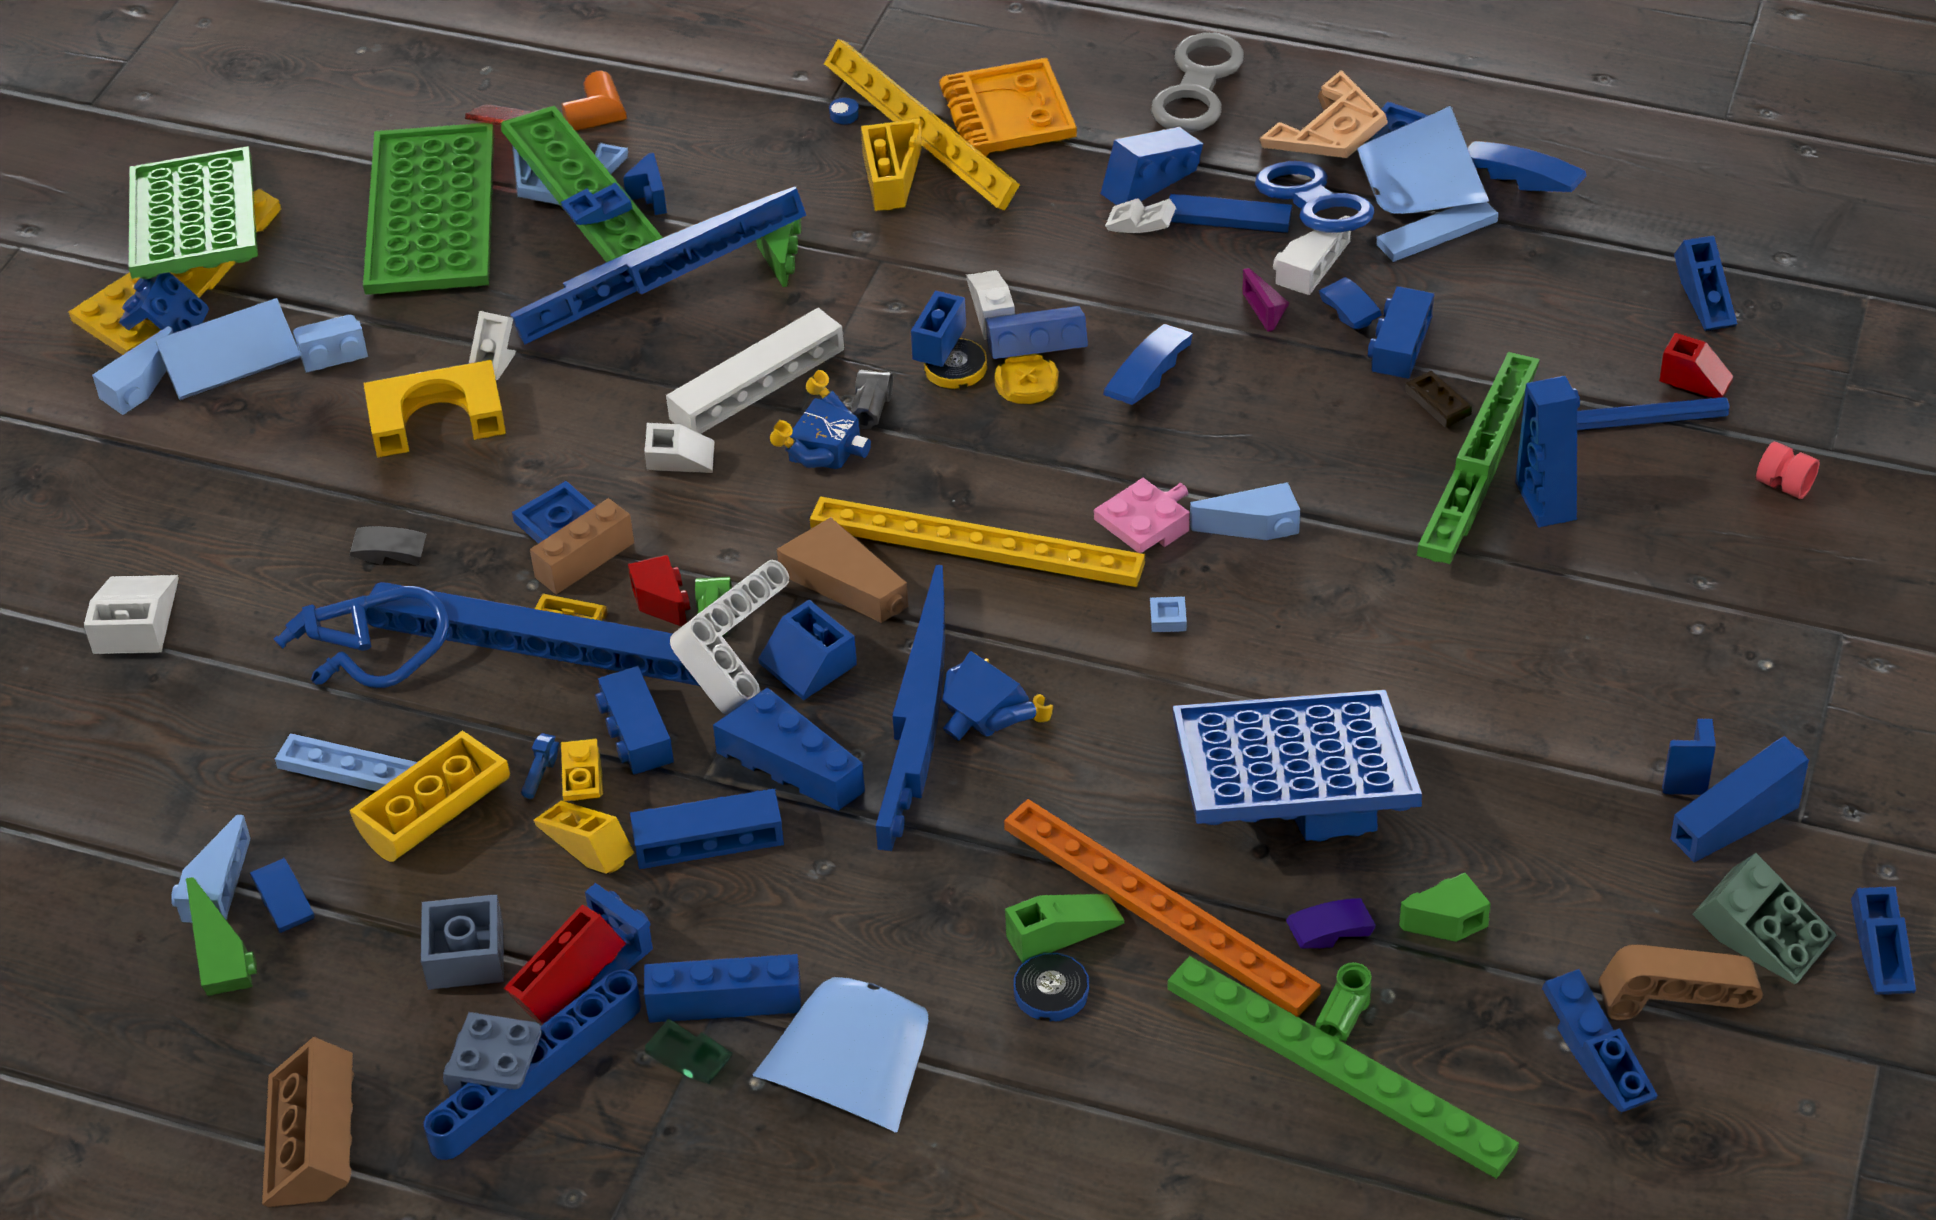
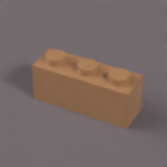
(582, 546)

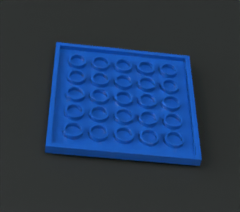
(1294, 757)

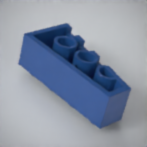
(791, 748)

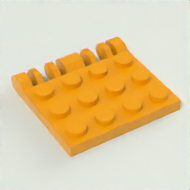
(1008, 106)

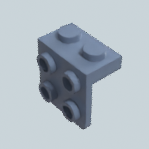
(492, 1052)

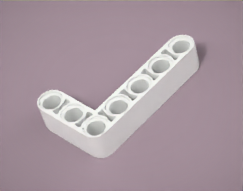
(707, 653)

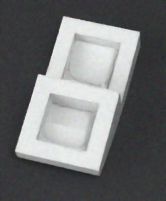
(1135, 218)

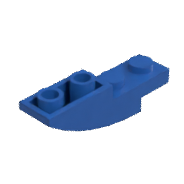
(1595, 1044)

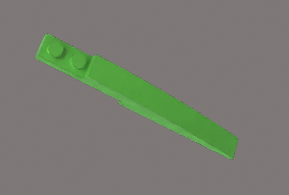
(1478, 460)

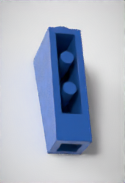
(1743, 801)

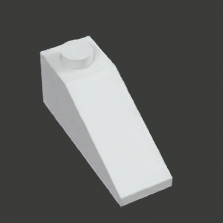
(1309, 259)
(990, 296)

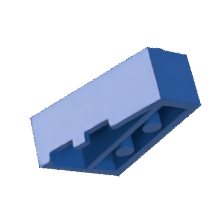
(1149, 163)

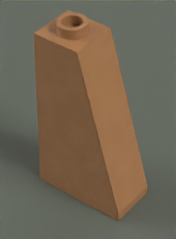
(844, 571)

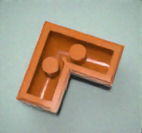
(599, 107)

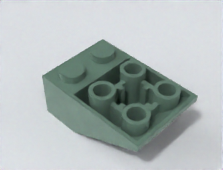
(1765, 920)

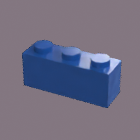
(1036, 332)
(1401, 332)
(634, 720)

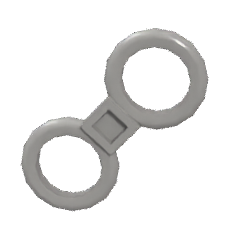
(1197, 82)

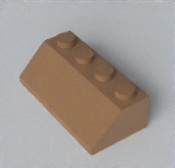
(308, 1126)

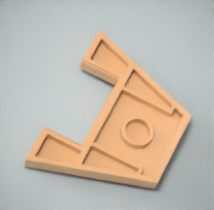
(1336, 130)

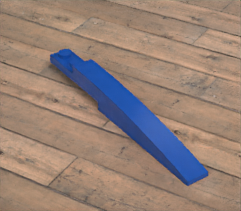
(657, 263)
(915, 716)

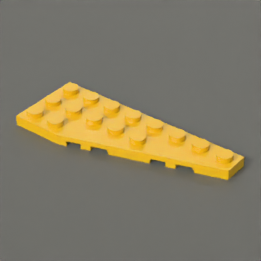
(104, 310)

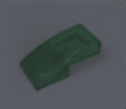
(687, 1054)

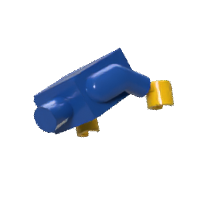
(824, 432)
(987, 699)

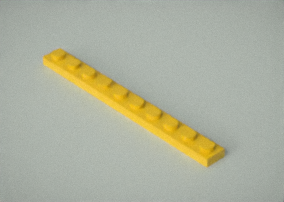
(936, 135)
(982, 542)

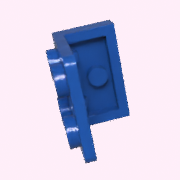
(164, 303)
(628, 923)

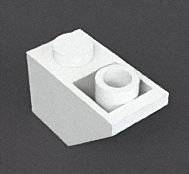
(677, 449)

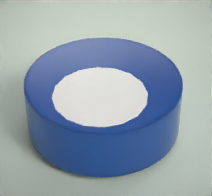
(844, 110)

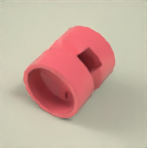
(1790, 471)

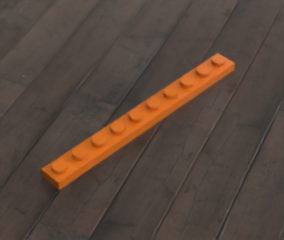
(1163, 908)

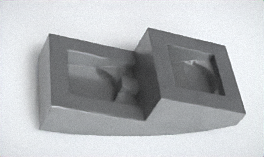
(395, 543)

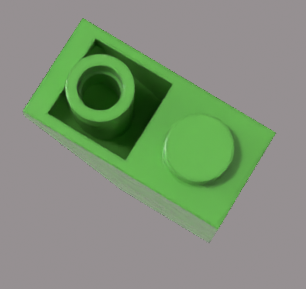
(1446, 910)

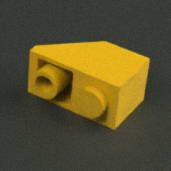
(581, 770)

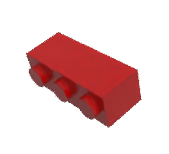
(565, 965)

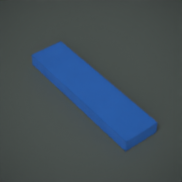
(1231, 213)

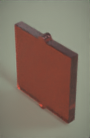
(494, 114)

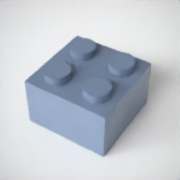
(462, 942)

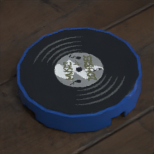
(1051, 986)

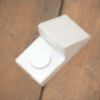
(492, 341)

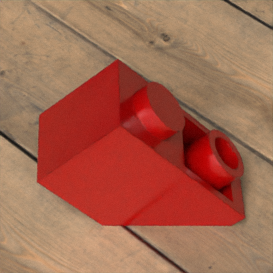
(1694, 367)
(658, 591)

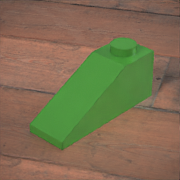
(220, 952)

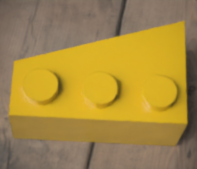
(891, 160)

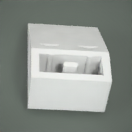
(130, 614)

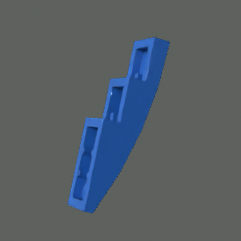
(1530, 168)
(1147, 363)

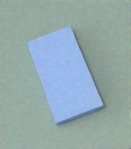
(227, 348)

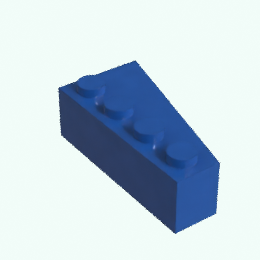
(1549, 451)

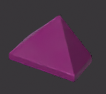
(1263, 299)

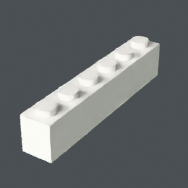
(755, 372)

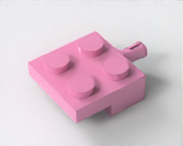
(1145, 515)

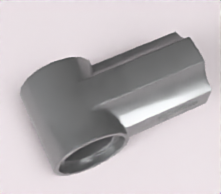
(871, 393)

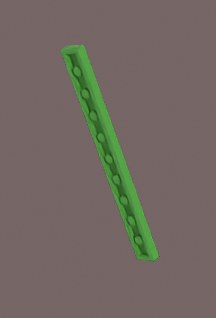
(1344, 1067)

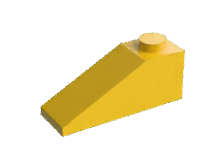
(587, 835)

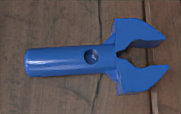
(545, 754)

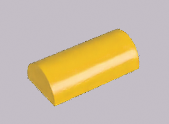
(428, 795)

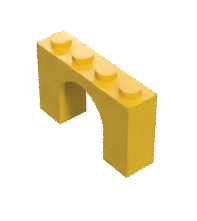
(397, 398)

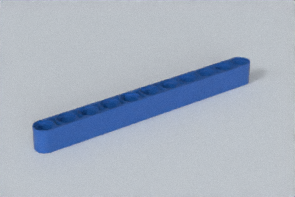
(535, 633)

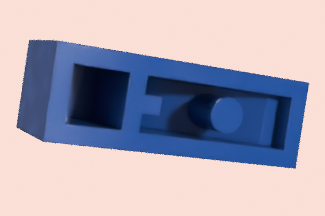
(1705, 282)

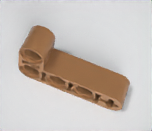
(1678, 976)

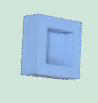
(1168, 614)

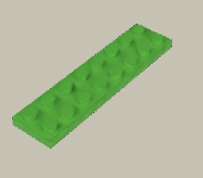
(569, 167)

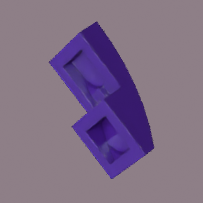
(1324, 923)

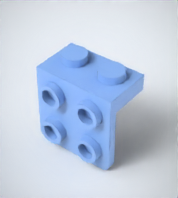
(330, 342)

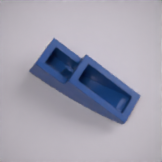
(1883, 940)

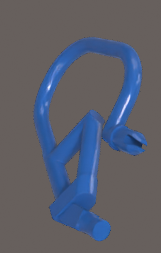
(309, 622)

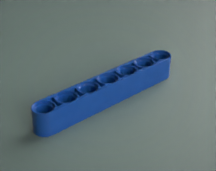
(563, 1042)

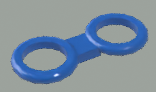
(1314, 197)

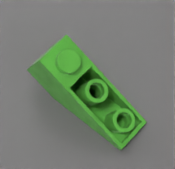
(778, 250)
(1058, 921)

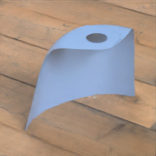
(1422, 166)
(851, 1049)

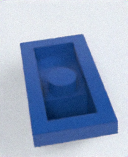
(646, 183)

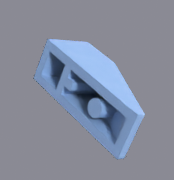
(132, 376)
(1253, 514)
(215, 869)

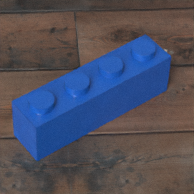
(707, 828)
(722, 988)

